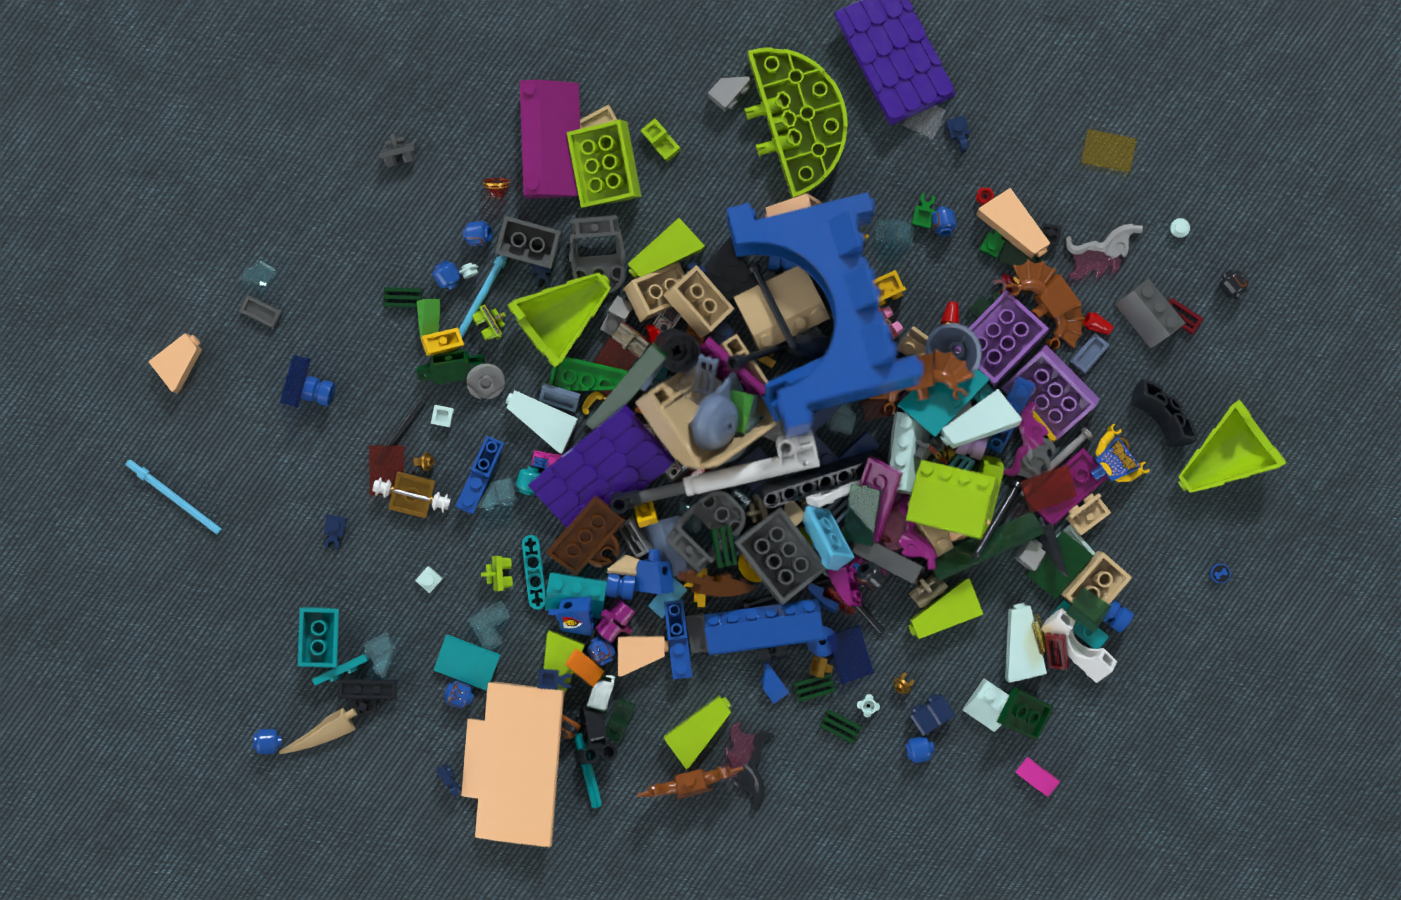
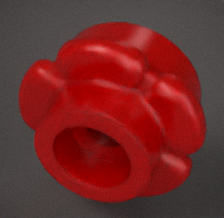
(984, 191)

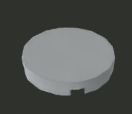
(485, 381)

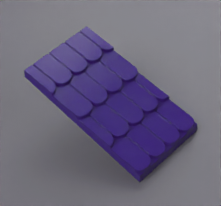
(895, 56)
(609, 459)

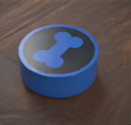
(1220, 573)

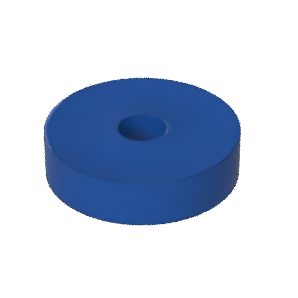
(821, 650)

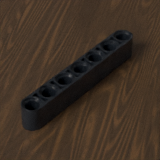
(813, 479)

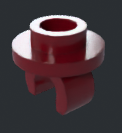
(1005, 280)

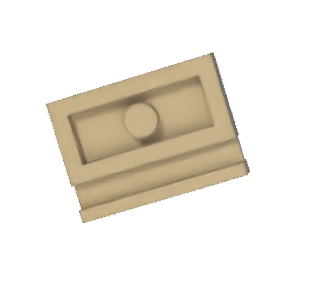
(913, 343)

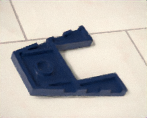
(862, 444)

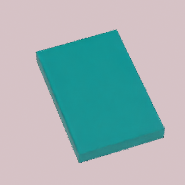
(466, 662)

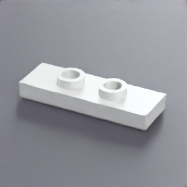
(830, 495)

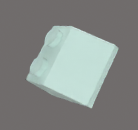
(986, 704)

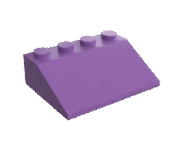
(1006, 336)
(1057, 391)

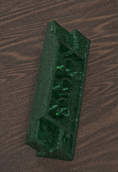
(1004, 538)

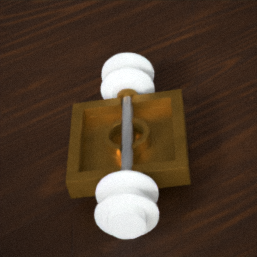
(411, 494)

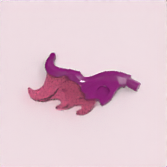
(904, 537)

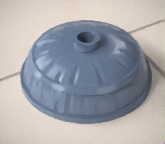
(951, 335)
(715, 422)

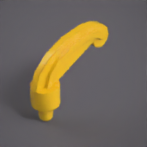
(591, 399)

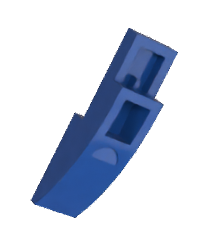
(1017, 397)
(480, 475)
(678, 639)

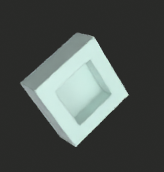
(442, 416)
(429, 579)

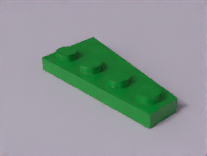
(585, 375)

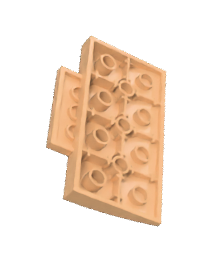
(514, 763)

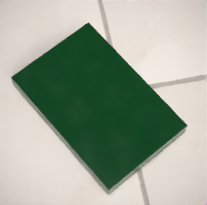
(1047, 575)
(1025, 714)

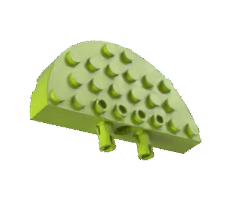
(802, 114)

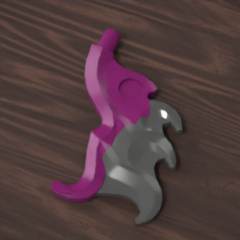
(1034, 450)

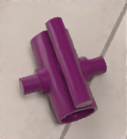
(615, 620)

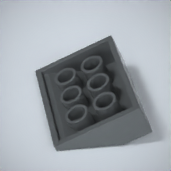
(779, 555)

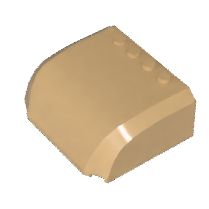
(671, 413)

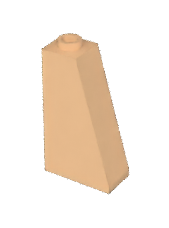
(1014, 223)

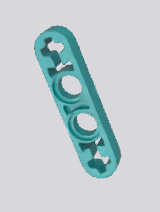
(530, 572)

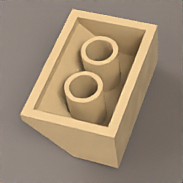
(698, 301)
(1100, 577)

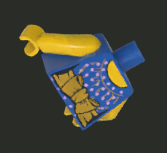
(1116, 459)

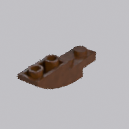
(718, 585)

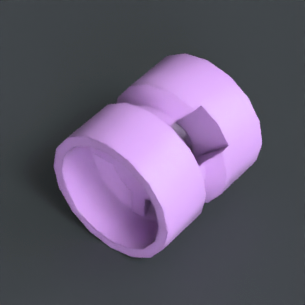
(974, 449)

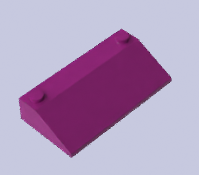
(546, 115)

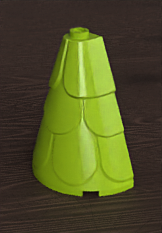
(560, 314)
(1230, 453)

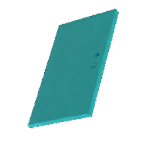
(939, 409)

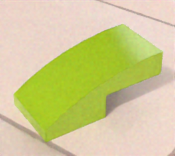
(660, 140)

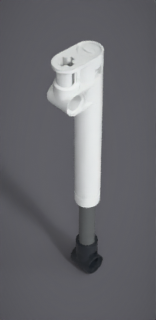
(797, 457)

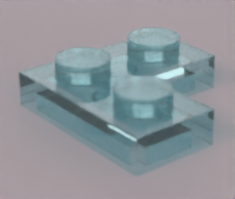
(485, 622)

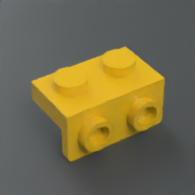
(889, 286)

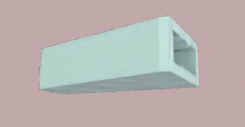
(543, 419)
(984, 419)
(1022, 650)

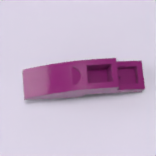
(846, 584)

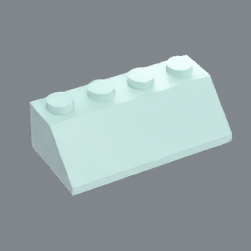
(903, 447)

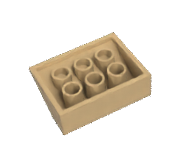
(796, 301)

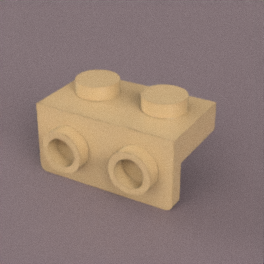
(1088, 514)

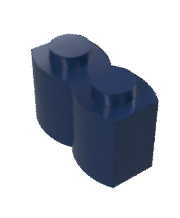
(931, 714)

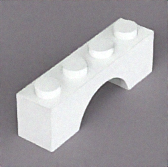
(1094, 662)

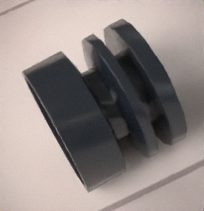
(687, 350)

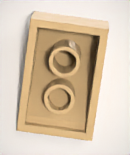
(647, 291)

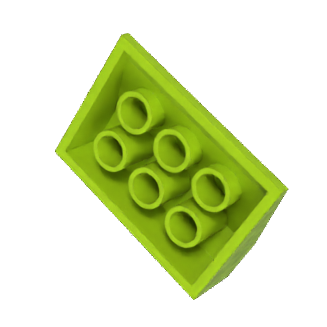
(604, 164)
(952, 499)

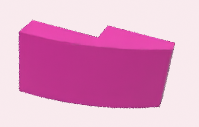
(1037, 777)

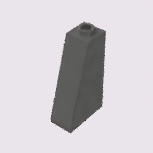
(891, 562)

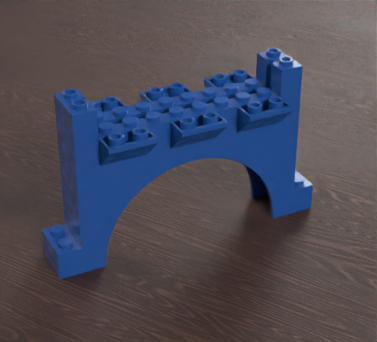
(829, 249)

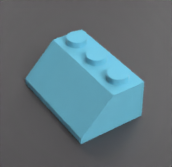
(827, 537)

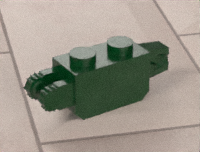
(449, 366)

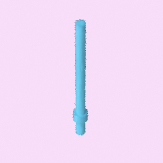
(499, 262)
(144, 474)

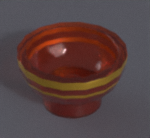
(496, 186)

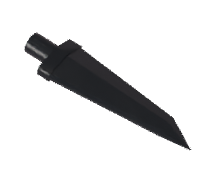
(1051, 546)

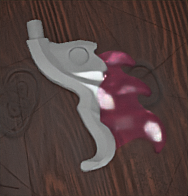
(1101, 255)

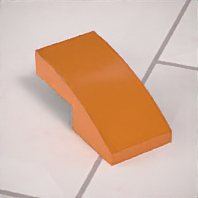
(584, 667)

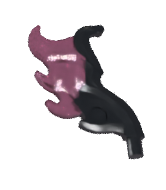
(746, 755)

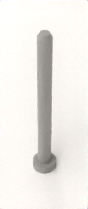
(1086, 434)

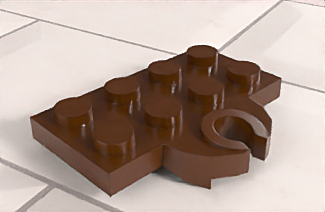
(588, 537)

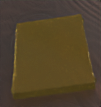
(1108, 150)

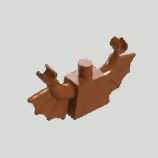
(1053, 299)
(937, 368)
(690, 783)

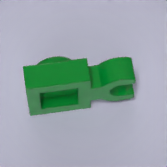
(923, 213)
(992, 244)

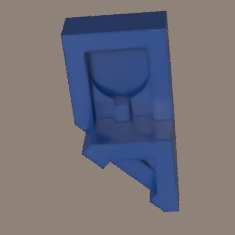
(816, 592)
(772, 684)

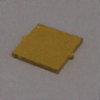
(1039, 634)

